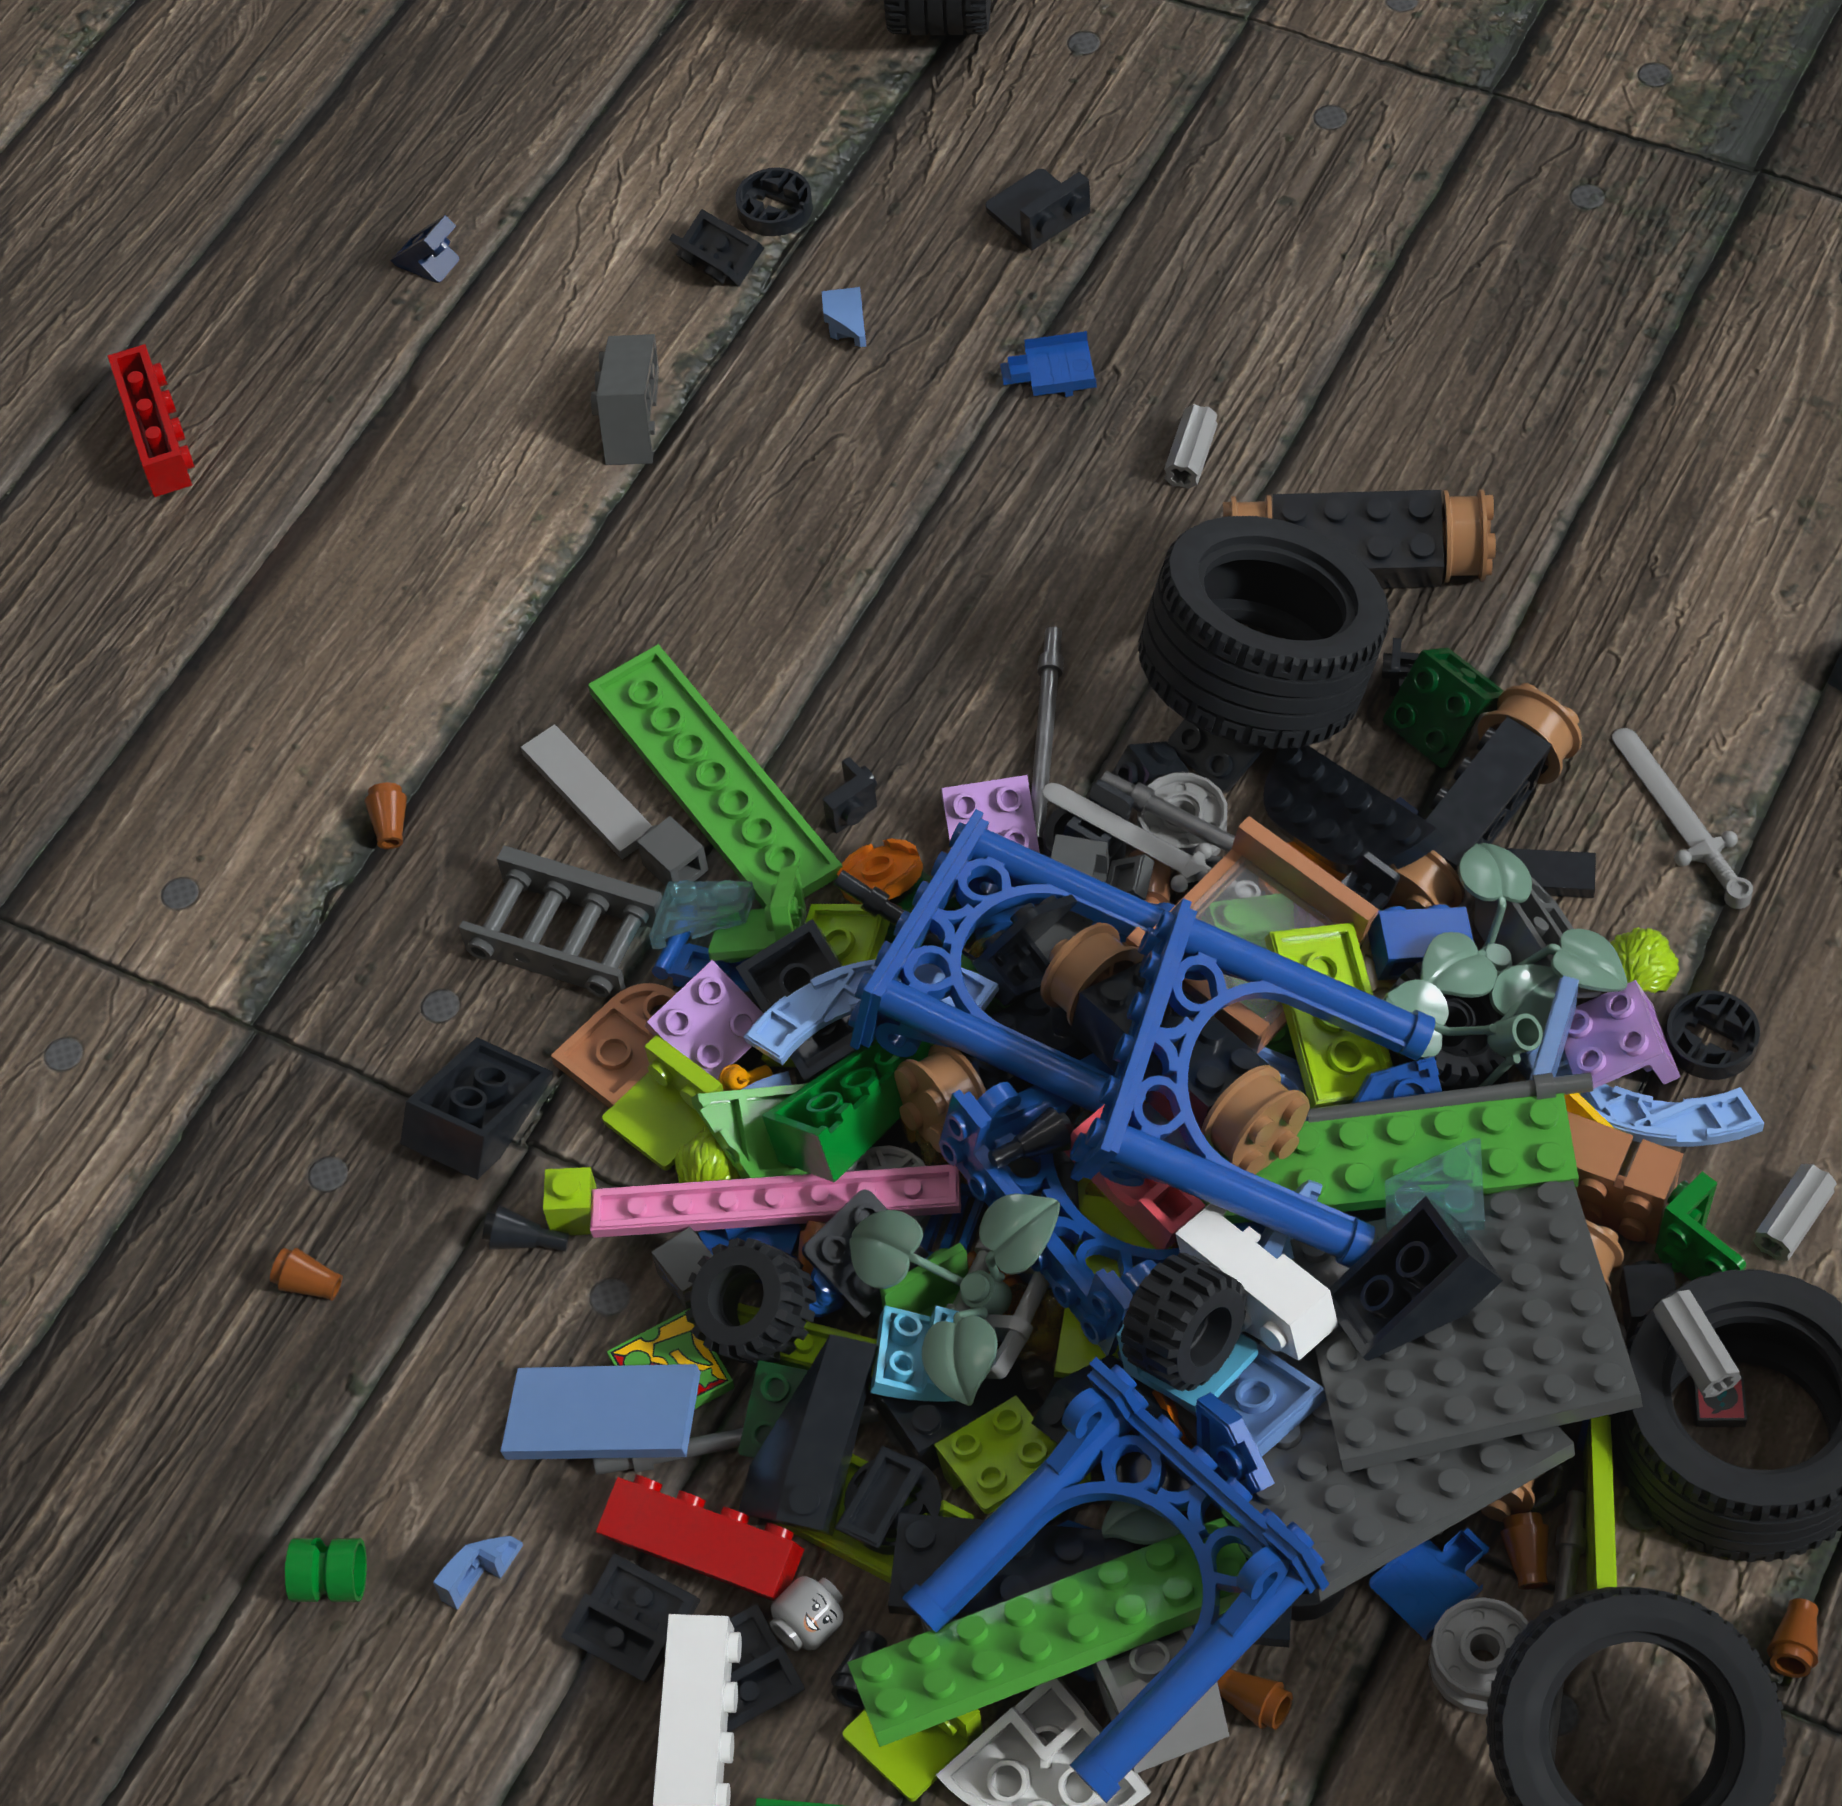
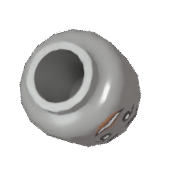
(807, 1613)

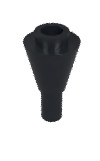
(1043, 1136)
(513, 1231)

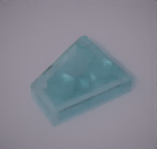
(701, 908)
(1448, 1179)

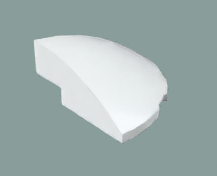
(1029, 1754)

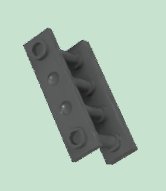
(562, 884)

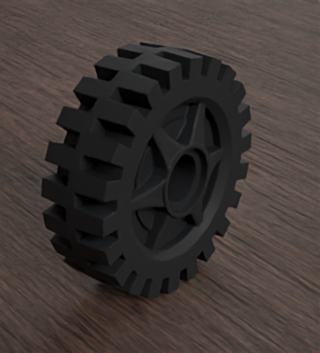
(1462, 1059)

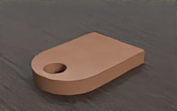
(609, 1049)

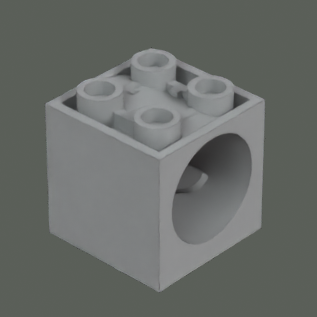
(1127, 1673)

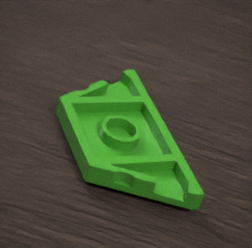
(740, 1130)

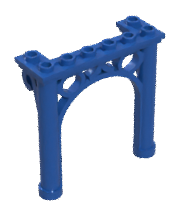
(987, 878)
(995, 1119)
(1128, 1154)
(1268, 1582)

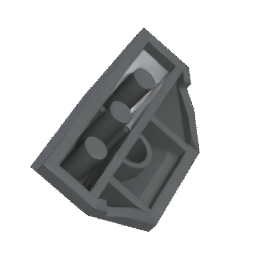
(1527, 927)

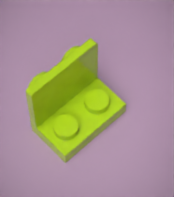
(658, 1109)
(994, 1454)
(916, 1759)

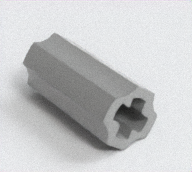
(1191, 446)
(1795, 1212)
(1697, 1344)

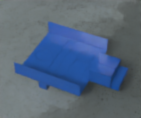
(1052, 365)
(1430, 1581)

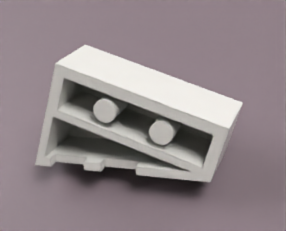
(1283, 1300)

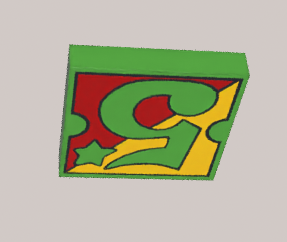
(676, 1344)

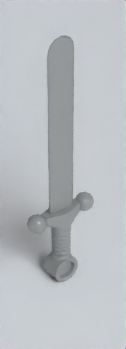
(1702, 845)
(1190, 867)

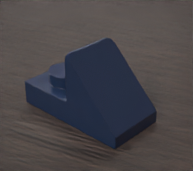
(428, 251)

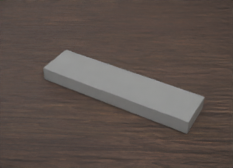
(586, 790)

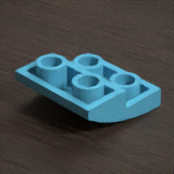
(898, 1359)

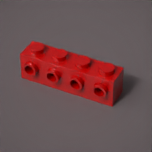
(149, 420)
(700, 1539)

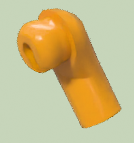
(735, 1077)

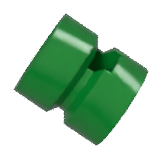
(323, 1569)

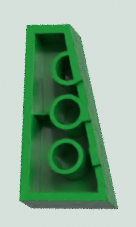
(839, 1113)

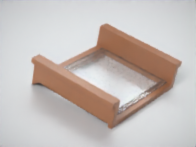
(1262, 890)

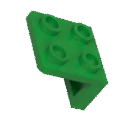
(1683, 1232)

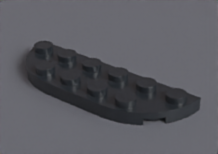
(1341, 814)

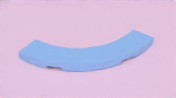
(833, 997)
(1679, 1124)

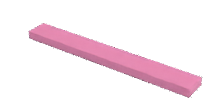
(768, 1200)

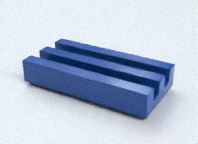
(969, 1230)

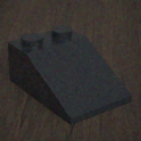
(788, 967)
(473, 1107)
(1412, 1282)
(925, 1423)

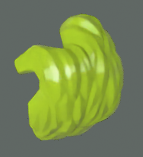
(1647, 959)
(703, 1160)

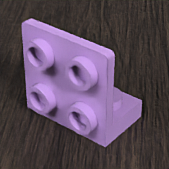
(1004, 805)
(707, 1020)
(1618, 1037)

